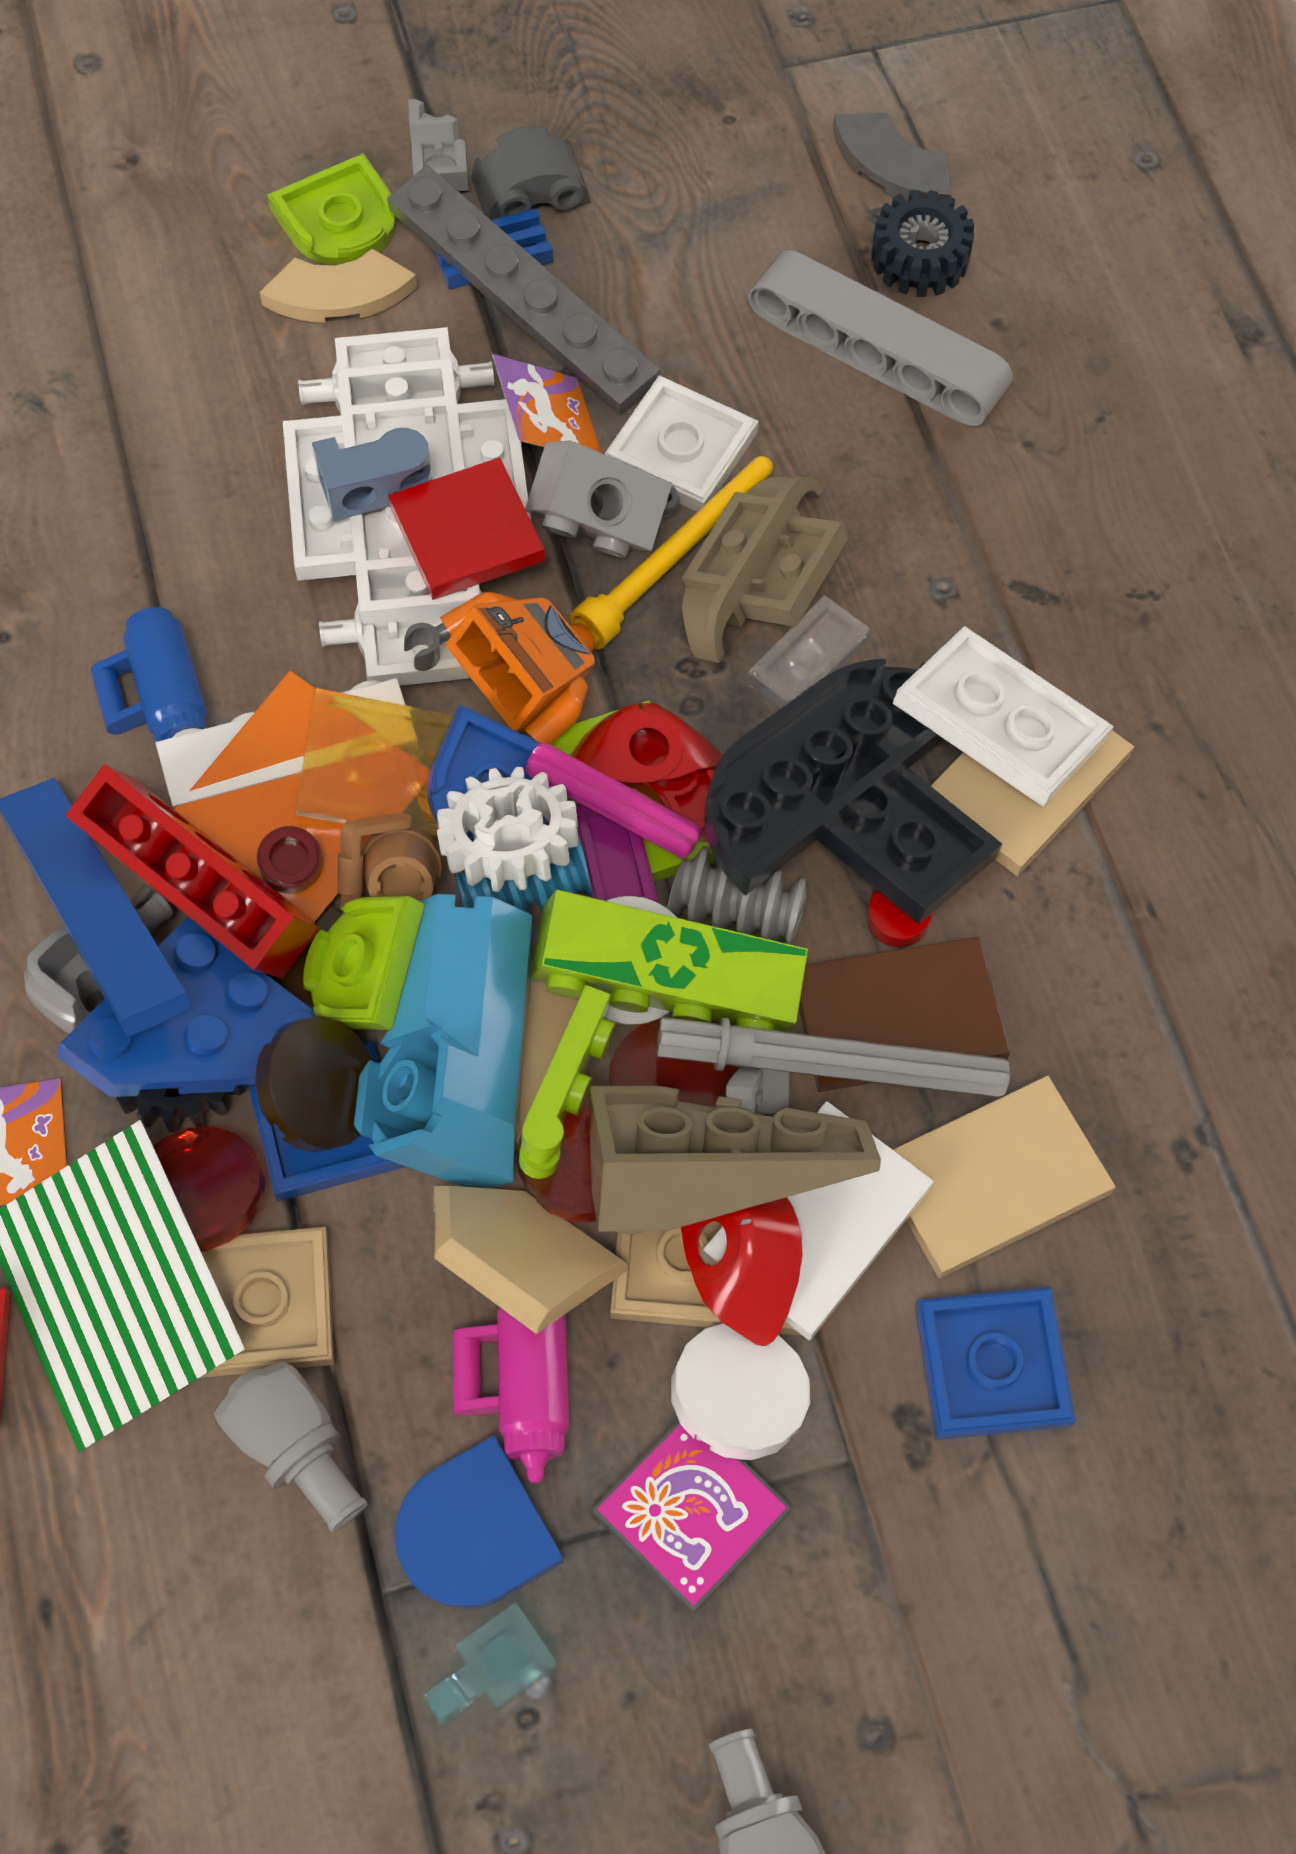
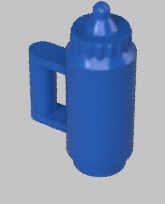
(162, 674)

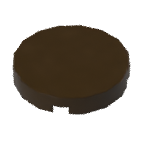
(311, 1082)

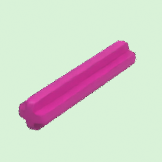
(615, 800)

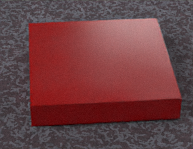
(466, 528)

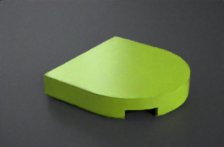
(336, 212)
(363, 961)

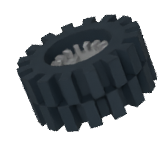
(926, 220)

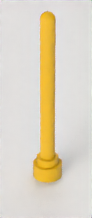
(606, 612)

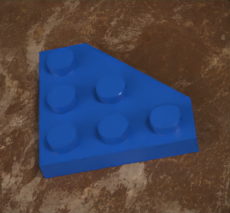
(199, 1050)

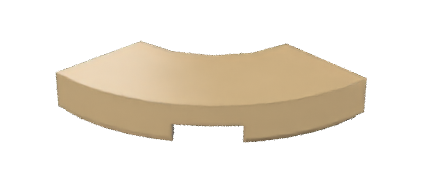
(346, 289)

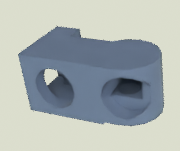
(365, 474)

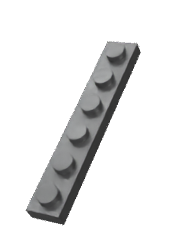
(524, 289)

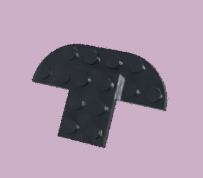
(841, 775)

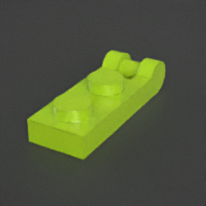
(565, 1084)

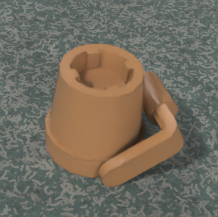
(392, 862)

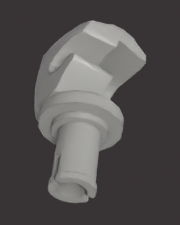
(58, 977)
(287, 1428)
(758, 1817)

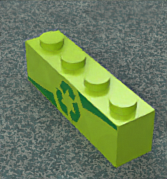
(666, 964)

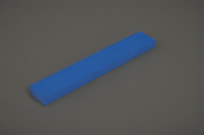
(94, 909)

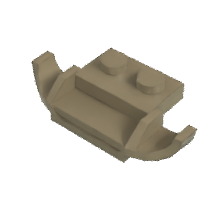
(758, 563)

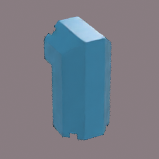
(456, 1046)

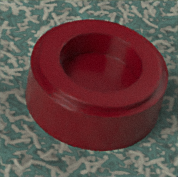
(289, 859)

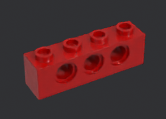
(193, 872)

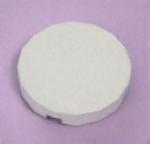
(739, 1393)

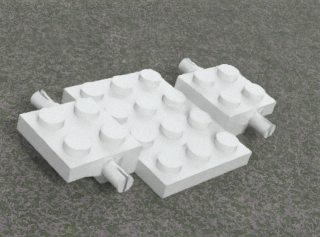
(379, 387)

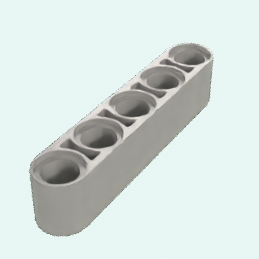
(881, 338)

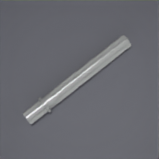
(831, 1057)

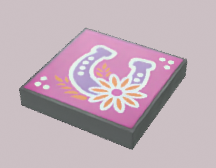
(690, 1515)

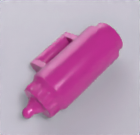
(530, 1385)

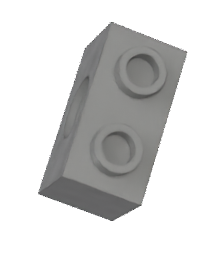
(630, 498)

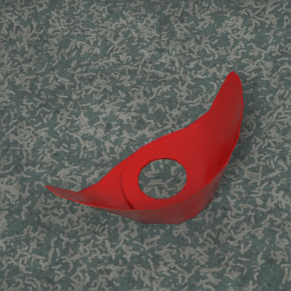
(607, 745)
(758, 1272)

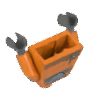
(517, 656)

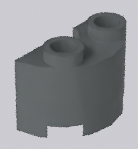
(527, 171)

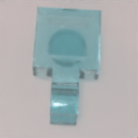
(499, 1662)

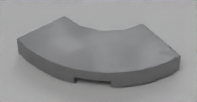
(887, 158)

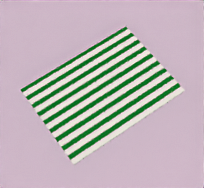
(113, 1286)

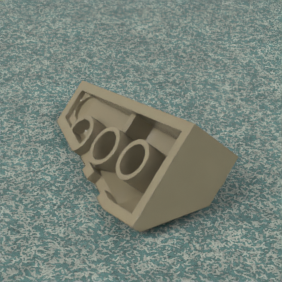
(687, 1162)

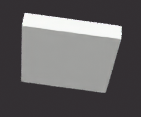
(684, 440)

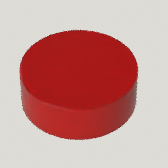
(892, 925)

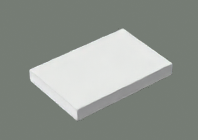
(1003, 715)
(843, 1232)

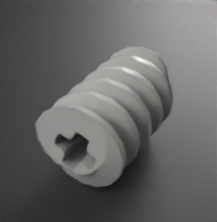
(711, 892)

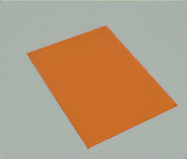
(247, 815)

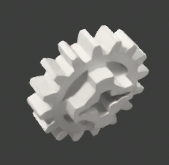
(507, 828)

